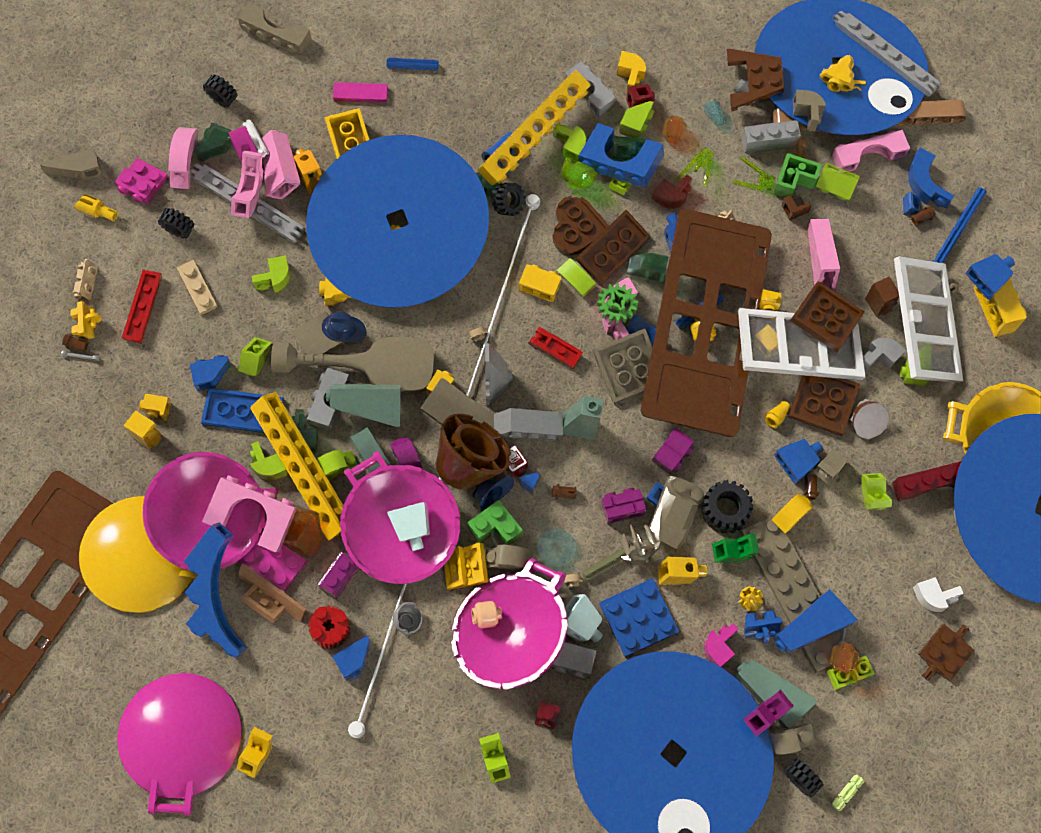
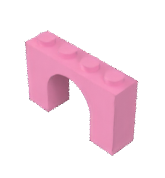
(278, 512)

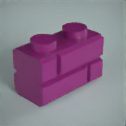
(623, 505)
(338, 575)

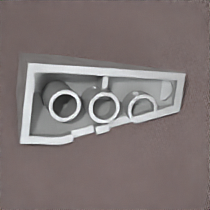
(496, 375)

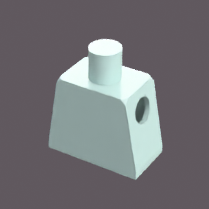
(411, 524)
(583, 619)

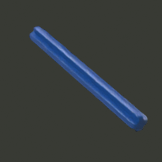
(960, 225)

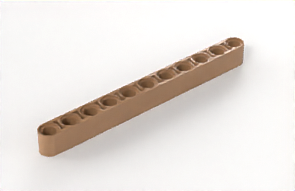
(926, 113)

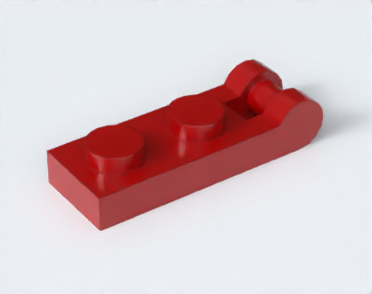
(556, 348)

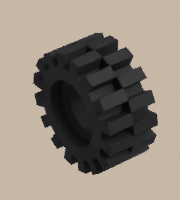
(220, 90)
(500, 199)
(176, 223)
(803, 778)

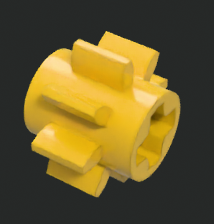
(751, 599)

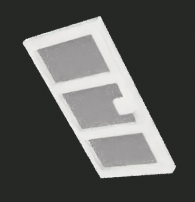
(928, 320)
(779, 346)

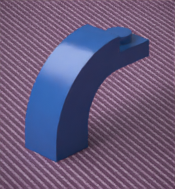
(921, 182)

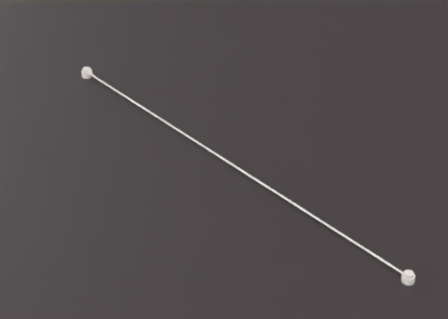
(356, 728)

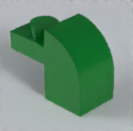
(735, 549)

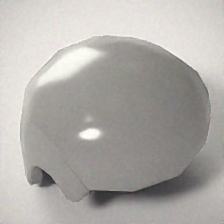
(407, 618)

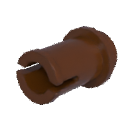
(922, 216)
(74, 342)
(811, 487)
(562, 492)

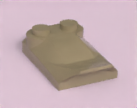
(676, 511)

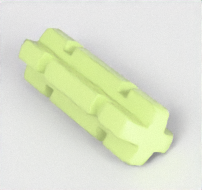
(848, 792)

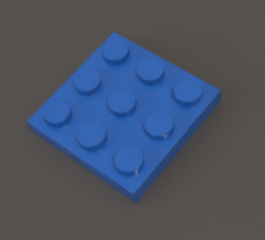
(638, 617)

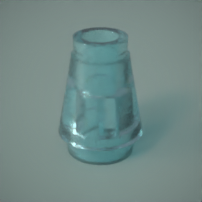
(714, 112)

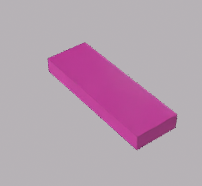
(360, 92)

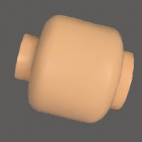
(486, 614)

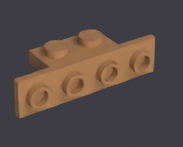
(267, 598)

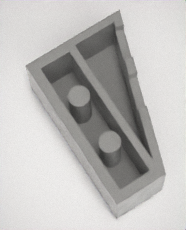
(529, 424)

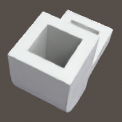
(931, 596)

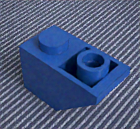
(209, 372)

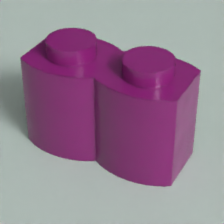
(673, 451)

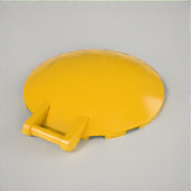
(989, 408)
(124, 565)

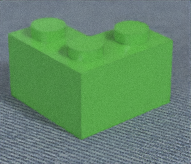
(796, 171)
(495, 520)

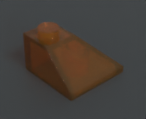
(304, 533)

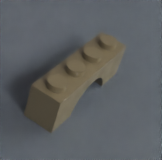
(293, 38)

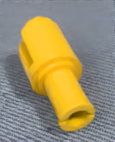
(95, 208)

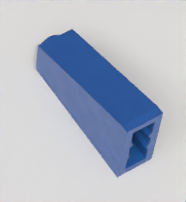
(818, 621)

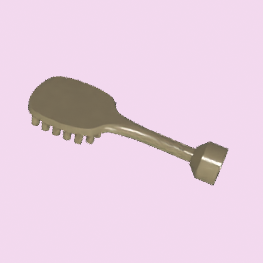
(387, 362)

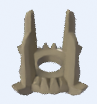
(647, 547)

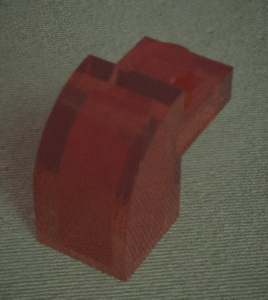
(672, 196)

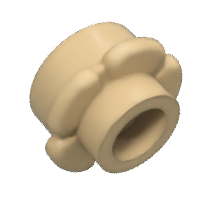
(477, 334)
(572, 580)

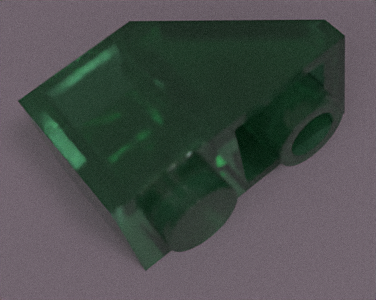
(215, 142)
(626, 147)
(648, 266)

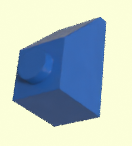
(353, 658)

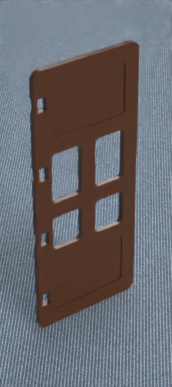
(692, 388)
(56, 524)

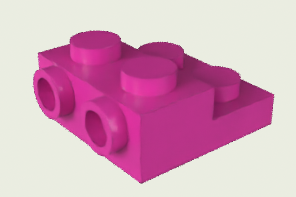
(140, 181)

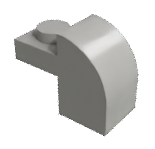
(885, 350)

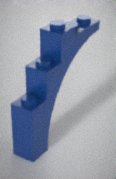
(204, 591)

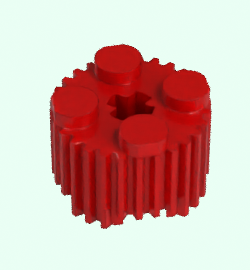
(323, 617)

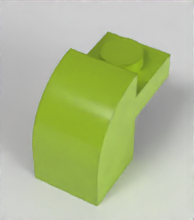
(573, 140)
(277, 277)
(336, 463)
(266, 468)
(875, 491)
(494, 758)

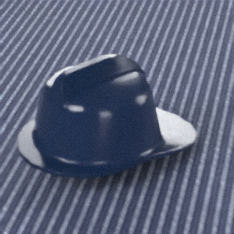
(344, 328)
(492, 491)

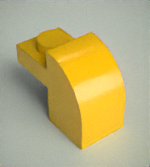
(631, 66)
(792, 512)
(255, 753)

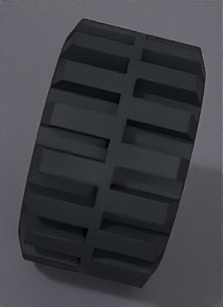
(732, 492)

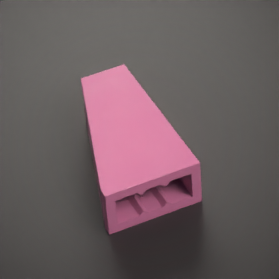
(279, 166)
(823, 253)

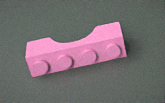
(891, 145)

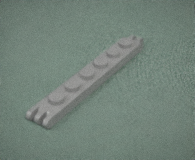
(886, 53)
(263, 212)

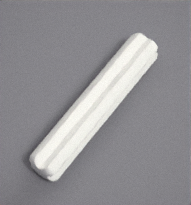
(256, 138)

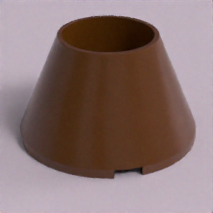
(470, 452)

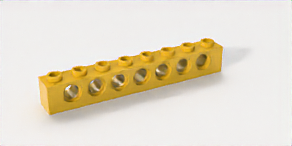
(577, 85)
(299, 462)

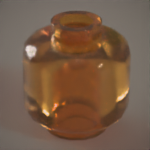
(674, 129)
(844, 657)

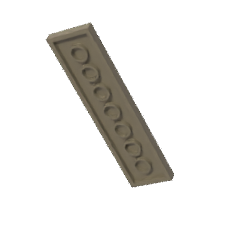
(790, 583)

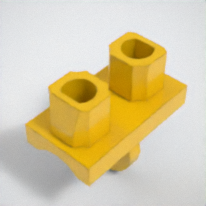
(86, 320)

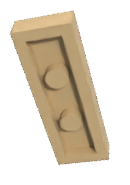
(197, 287)

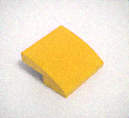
(466, 567)

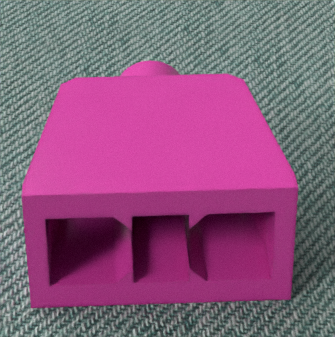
(241, 142)

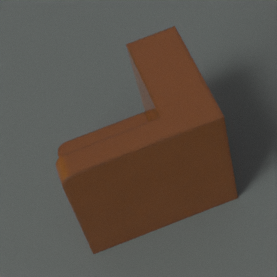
(795, 207)

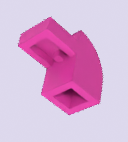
(715, 645)

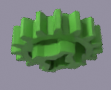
(620, 296)

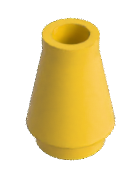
(776, 416)

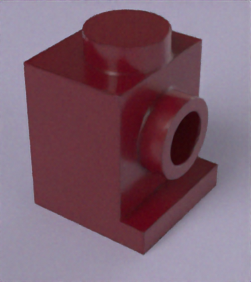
(639, 94)
(547, 715)

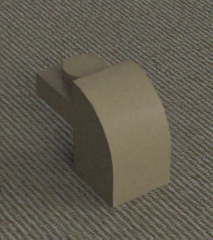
(809, 104)
(830, 466)
(507, 557)
(793, 739)

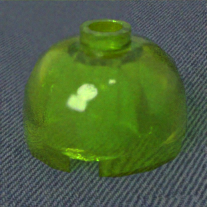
(577, 174)

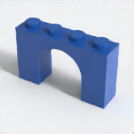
(635, 171)

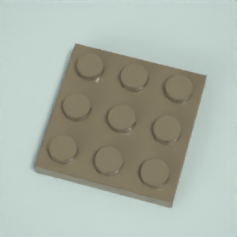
(624, 364)

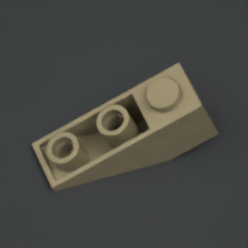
(76, 165)

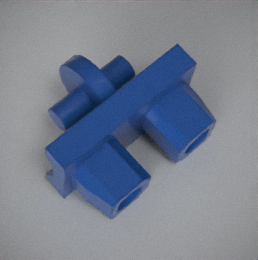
(762, 628)

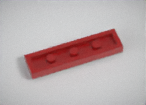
(142, 306)

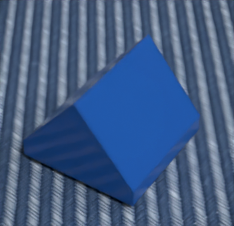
(911, 204)
(529, 482)

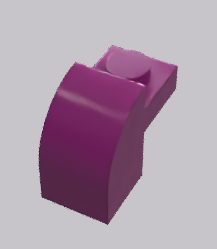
(405, 452)
(768, 712)

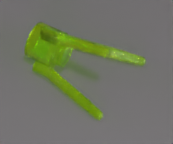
(703, 159)
(765, 179)

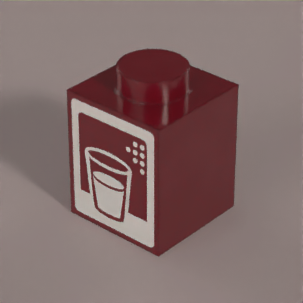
(518, 463)

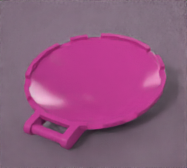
(179, 502)
(370, 533)
(526, 636)
(179, 738)

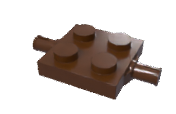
(946, 652)

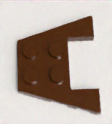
(763, 74)

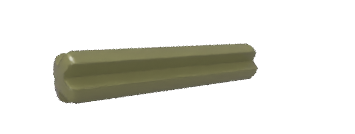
(604, 565)

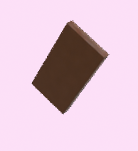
(612, 247)

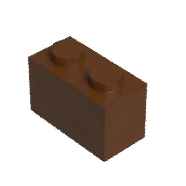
(882, 297)

